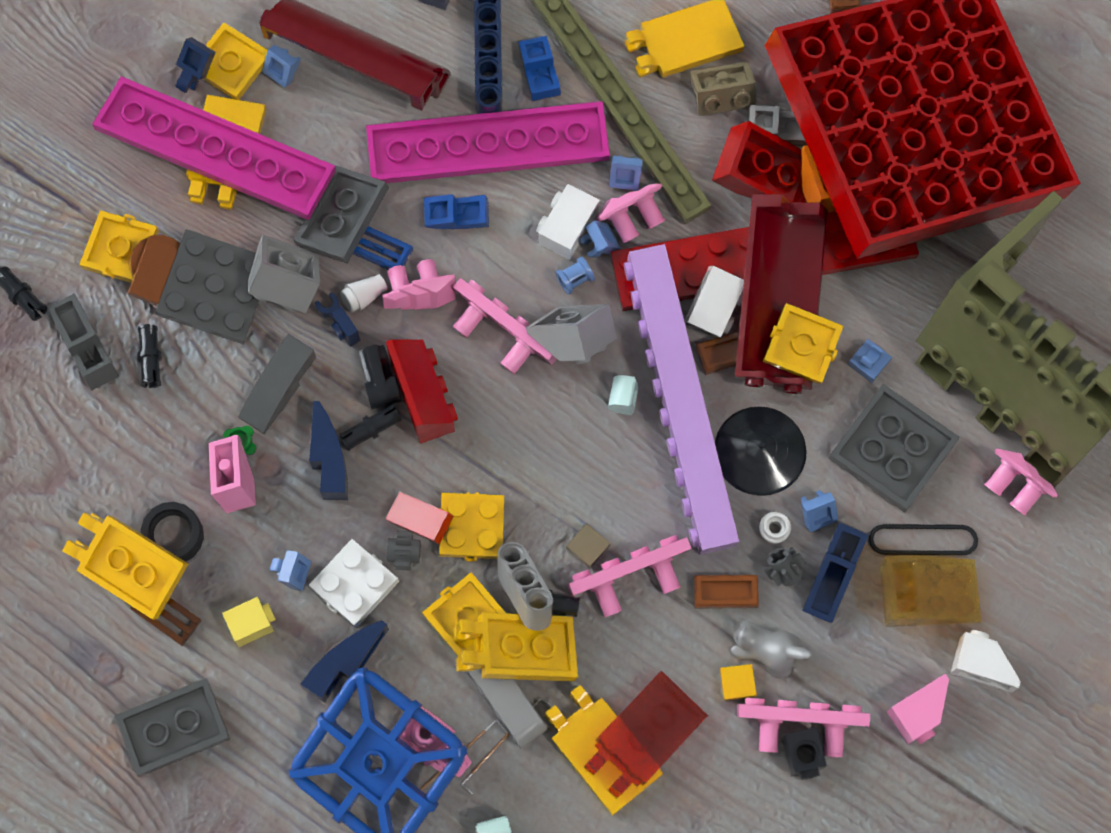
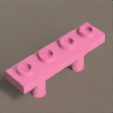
(496, 310)
(657, 559)
(772, 716)

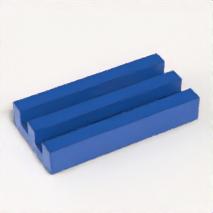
(378, 260)

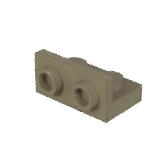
(723, 88)

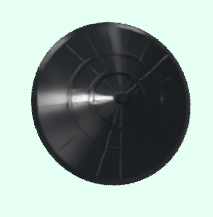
(760, 450)

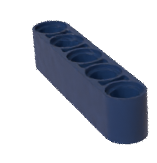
(488, 59)

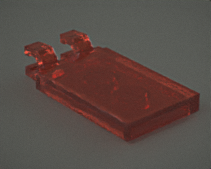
(646, 733)

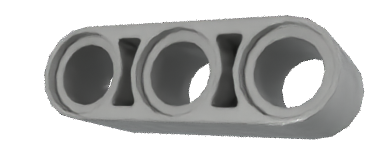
(524, 586)
(510, 707)

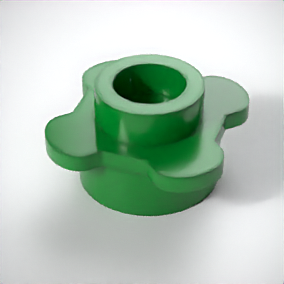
(245, 434)

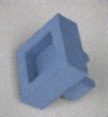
(280, 65)
(625, 173)
(602, 237)
(869, 360)
(819, 511)
(292, 570)

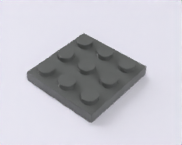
(210, 287)
(894, 447)

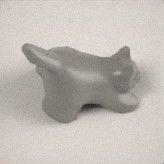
(774, 649)

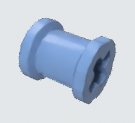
(574, 275)

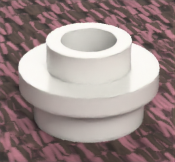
(775, 518)

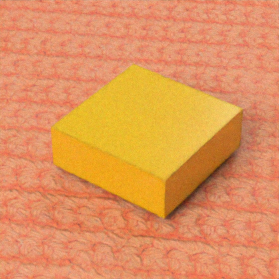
(737, 682)

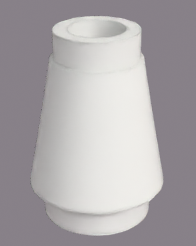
(362, 293)

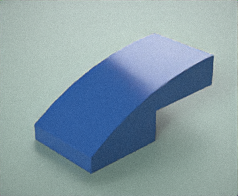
(539, 68)
(456, 213)

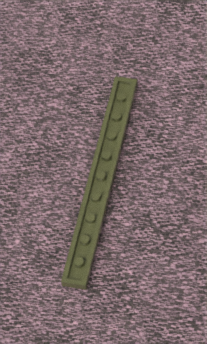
(624, 108)

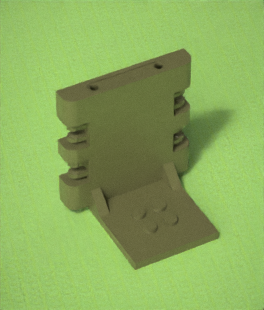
(1016, 361)

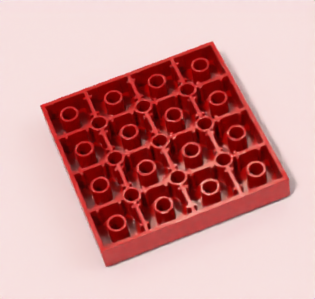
(919, 118)

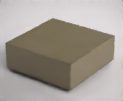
(588, 546)

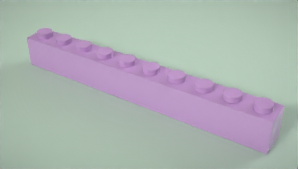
(682, 400)

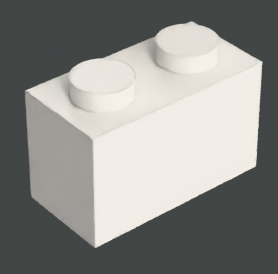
(567, 221)
(715, 302)

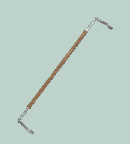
(472, 742)
(489, 754)

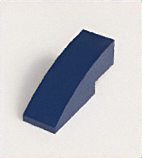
(327, 456)
(835, 572)
(344, 660)

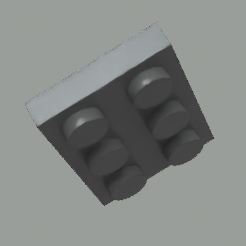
(342, 215)
(172, 727)

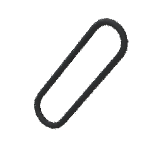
(922, 552)

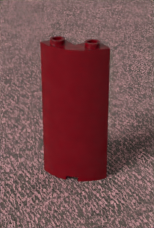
(356, 50)
(780, 269)

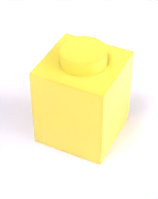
(249, 621)

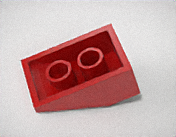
(760, 164)

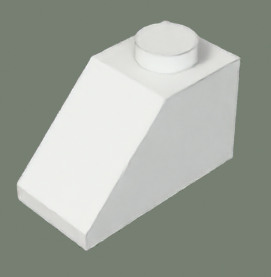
(984, 662)

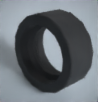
(169, 509)

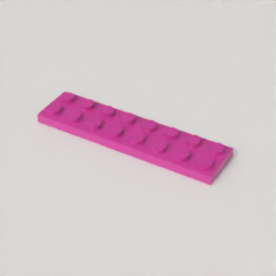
(488, 142)
(214, 147)

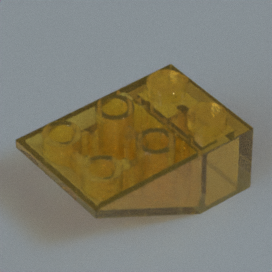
(929, 591)

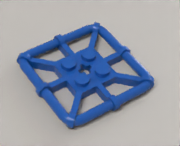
(374, 740)

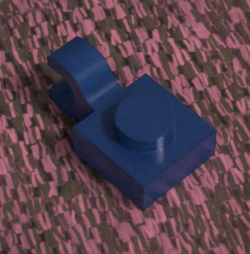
(195, 61)
(342, 324)

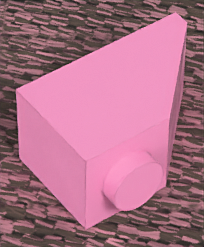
(231, 475)
(921, 711)

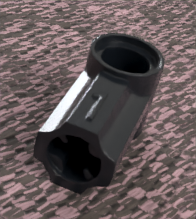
(380, 383)

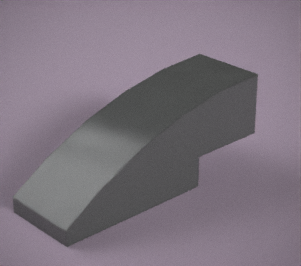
(82, 342)
(277, 383)

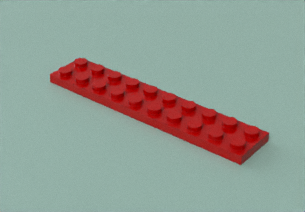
(728, 251)

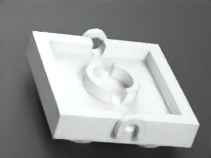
(354, 583)

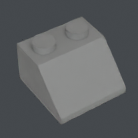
(284, 275)
(575, 331)

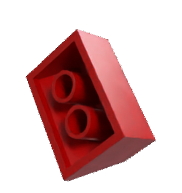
(422, 388)

